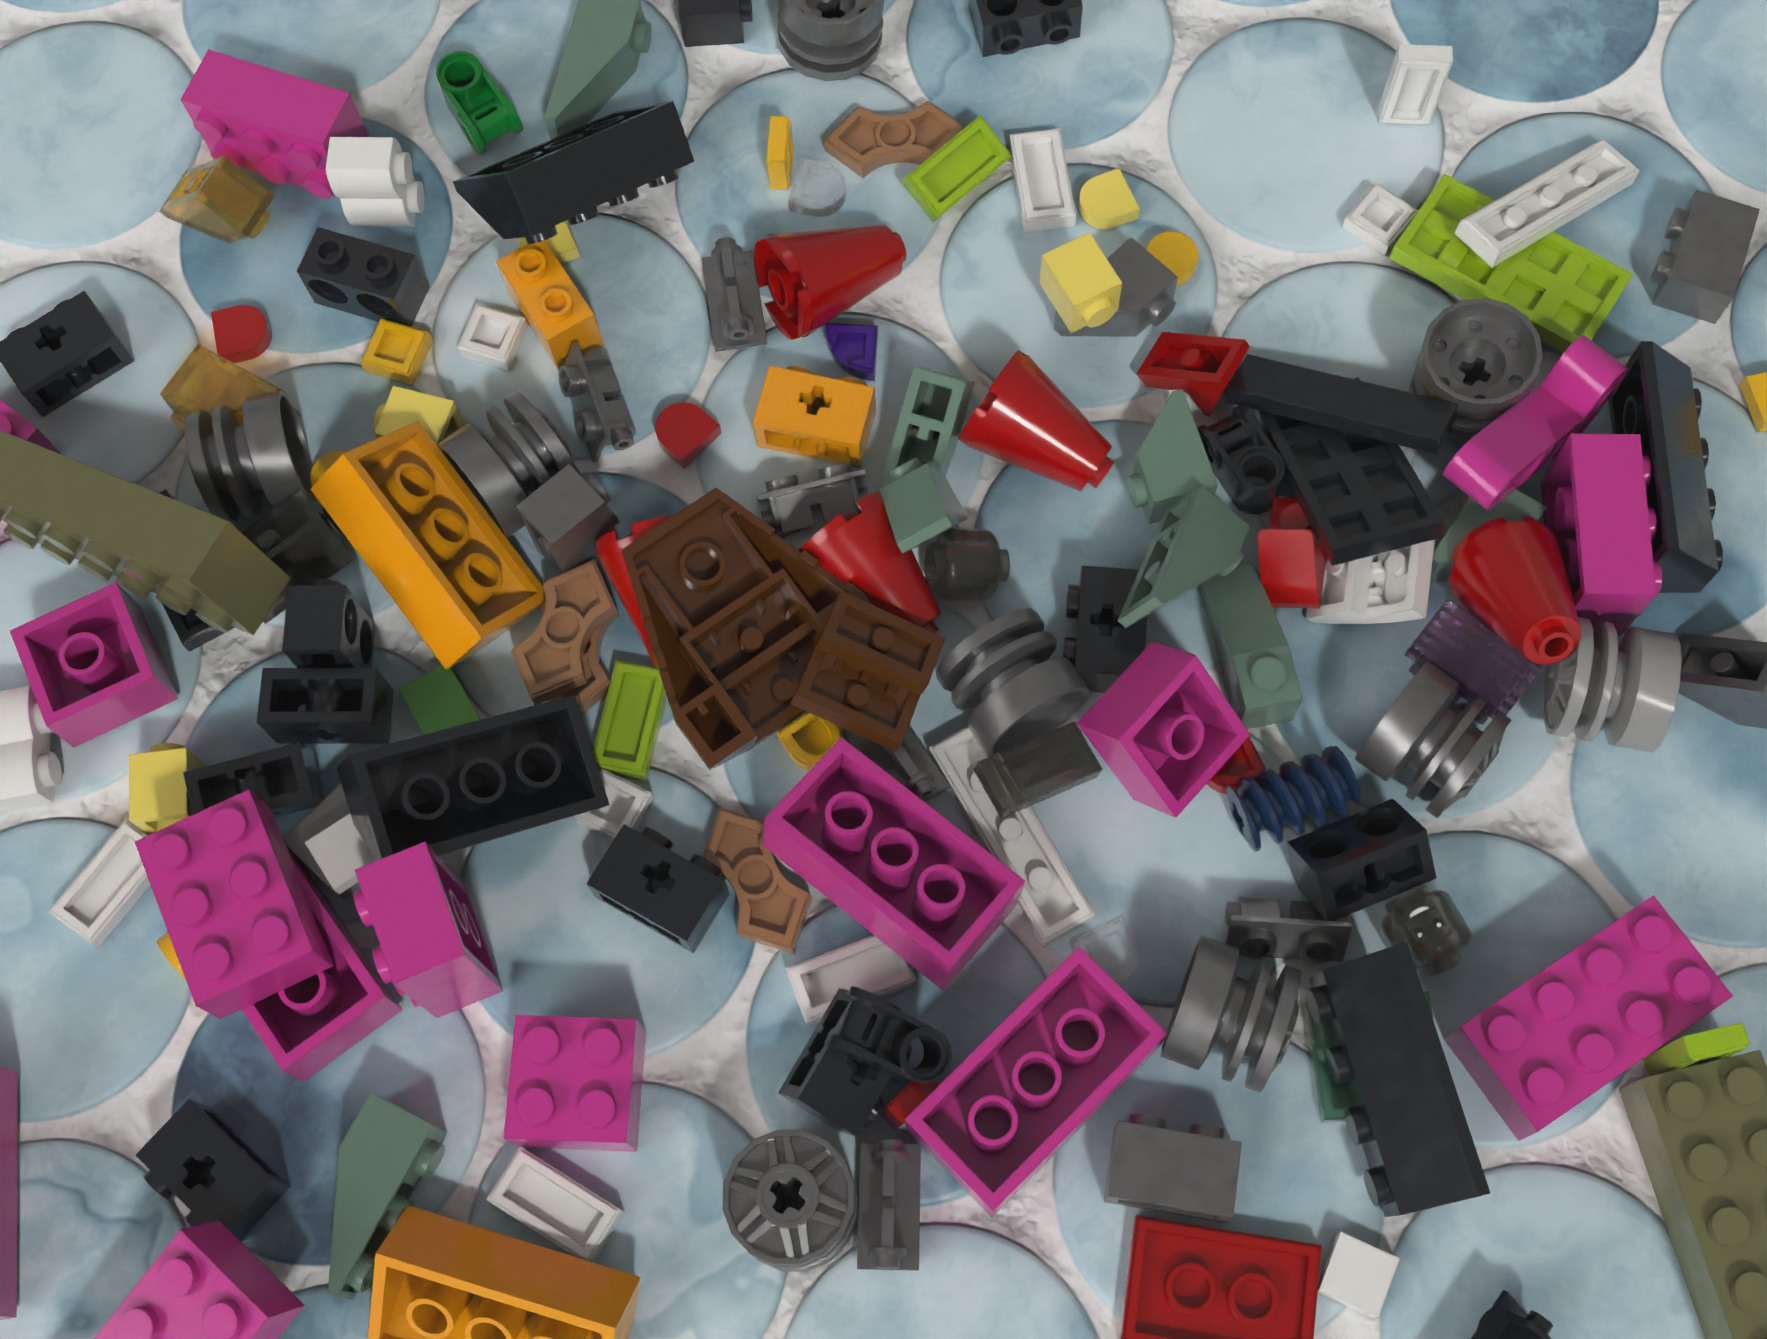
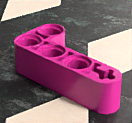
(1537, 426)

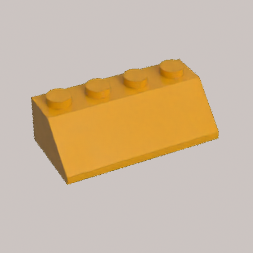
(429, 542)
(474, 1283)

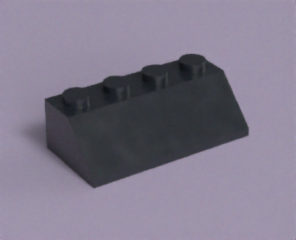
(579, 172)
(1665, 410)
(474, 781)
(1396, 1083)

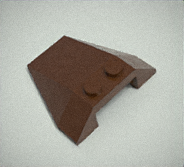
(729, 621)

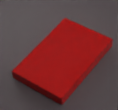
(1217, 1284)

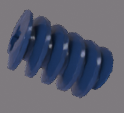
(1292, 795)

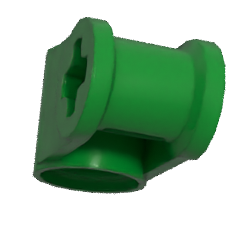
(478, 107)

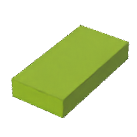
(956, 168)
(630, 721)
(1698, 1049)

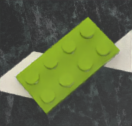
(1551, 281)

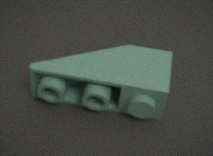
(375, 1178)

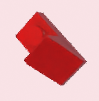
(1194, 364)
(1291, 558)

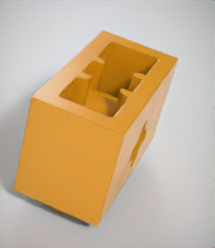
(549, 301)
(789, 421)

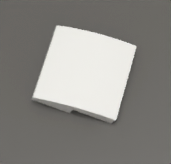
(1377, 588)

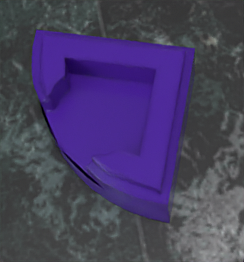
(854, 348)

